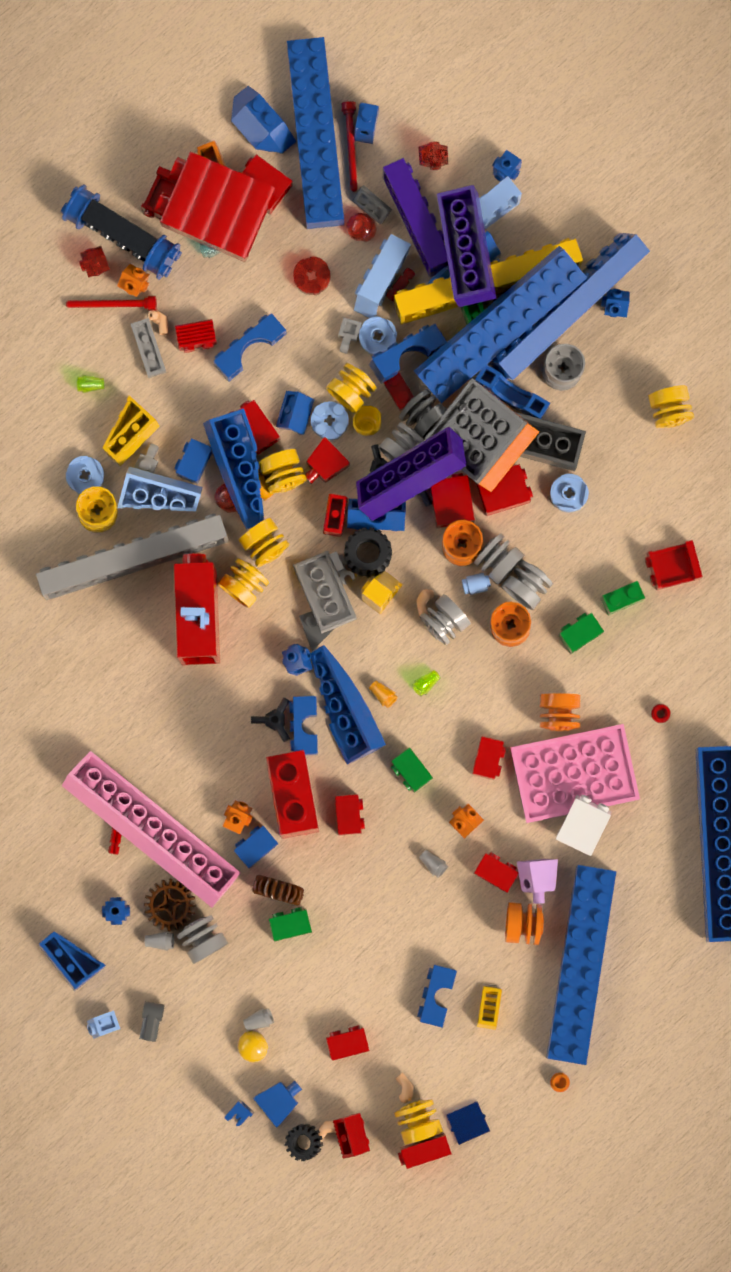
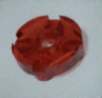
(313, 286)

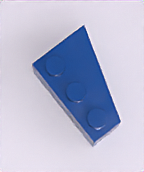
(70, 961)

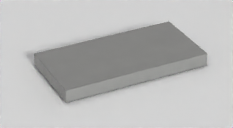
(324, 592)

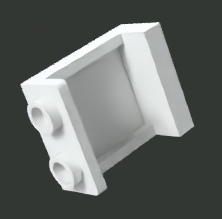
(584, 824)

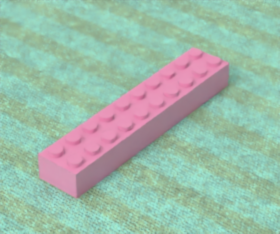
(150, 829)

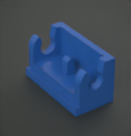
(242, 1112)

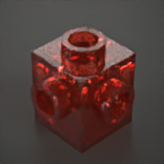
(433, 155)
(93, 261)

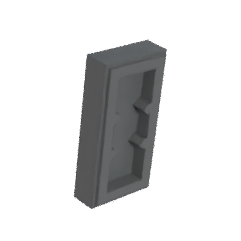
(372, 204)

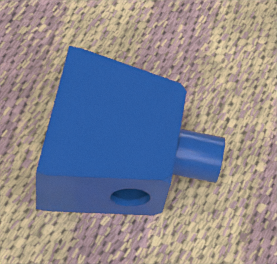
(367, 122)
(278, 1101)

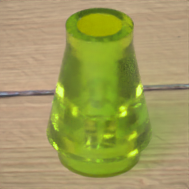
(89, 383)
(425, 683)

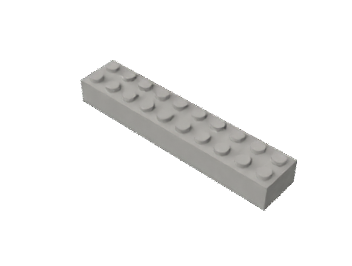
(132, 557)

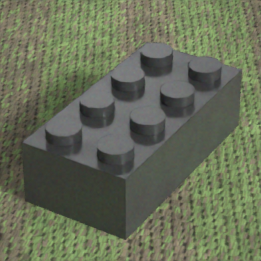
(554, 443)

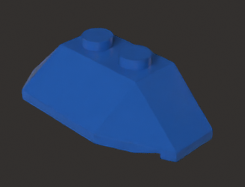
(260, 122)

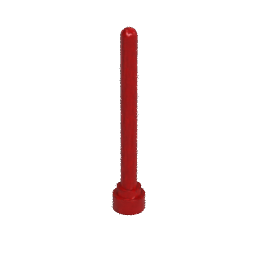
(349, 109)
(148, 303)

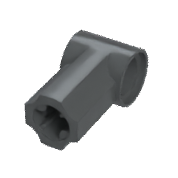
(152, 1017)

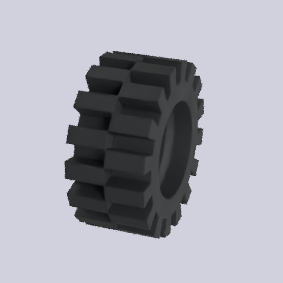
(313, 1136)

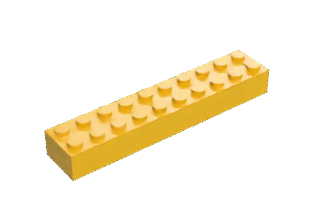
(438, 296)

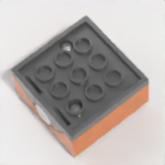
(490, 433)

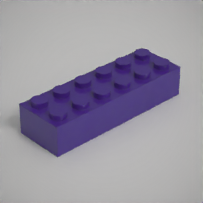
(415, 215)
(466, 246)
(410, 473)

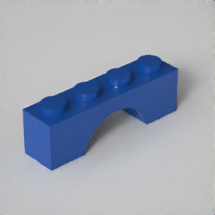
(267, 331)
(427, 341)
(521, 400)

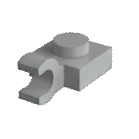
(349, 332)
(147, 461)
(340, 562)

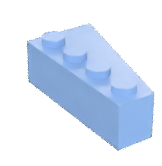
(499, 201)
(381, 276)
(157, 492)

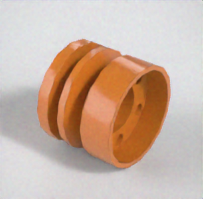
(463, 532)
(508, 613)
(559, 711)
(523, 923)

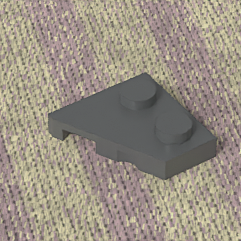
(312, 630)

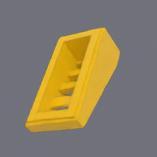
(487, 1024)

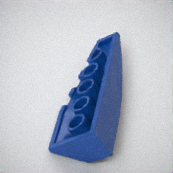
(237, 461)
(349, 714)

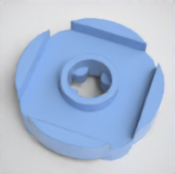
(367, 333)
(322, 412)
(75, 470)
(560, 499)

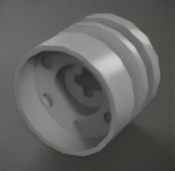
(572, 362)
(404, 441)
(499, 558)
(527, 584)
(445, 619)
(202, 939)

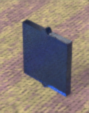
(468, 1122)

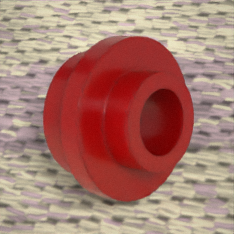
(665, 709)

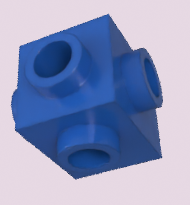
(506, 166)
(616, 303)
(297, 659)
(124, 910)

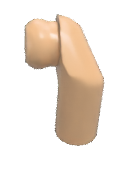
(160, 319)
(423, 599)
(407, 1088)
(326, 1127)

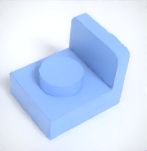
(192, 614)
(103, 1024)

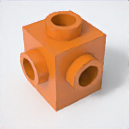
(133, 280)
(237, 816)
(465, 820)

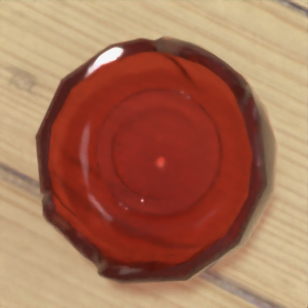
(361, 227)
(223, 499)

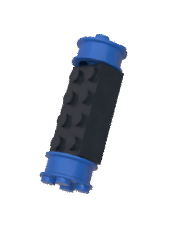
(88, 211)

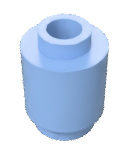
(476, 583)

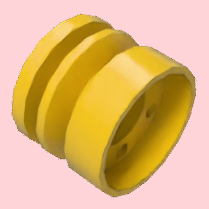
(348, 391)
(672, 411)
(281, 468)
(89, 501)
(265, 544)
(243, 583)
(418, 1121)

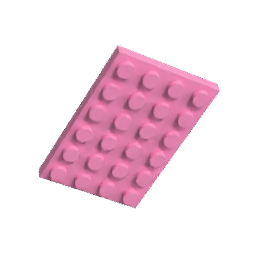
(573, 765)

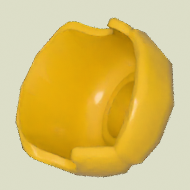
(367, 420)
(252, 1046)

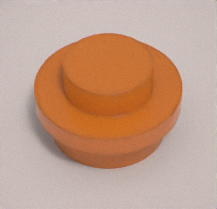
(560, 1082)

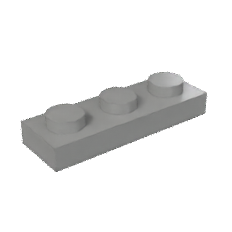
(148, 348)

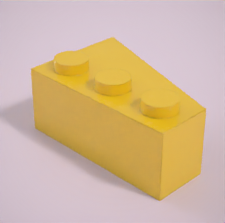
(130, 432)
(380, 591)

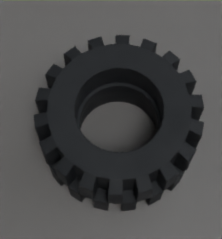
(363, 568)

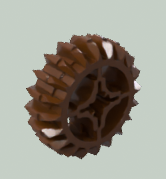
(165, 888)
(278, 890)

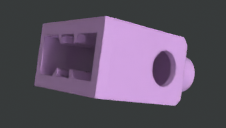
(538, 877)

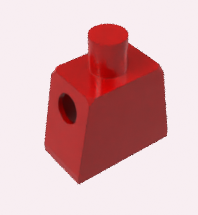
(325, 462)

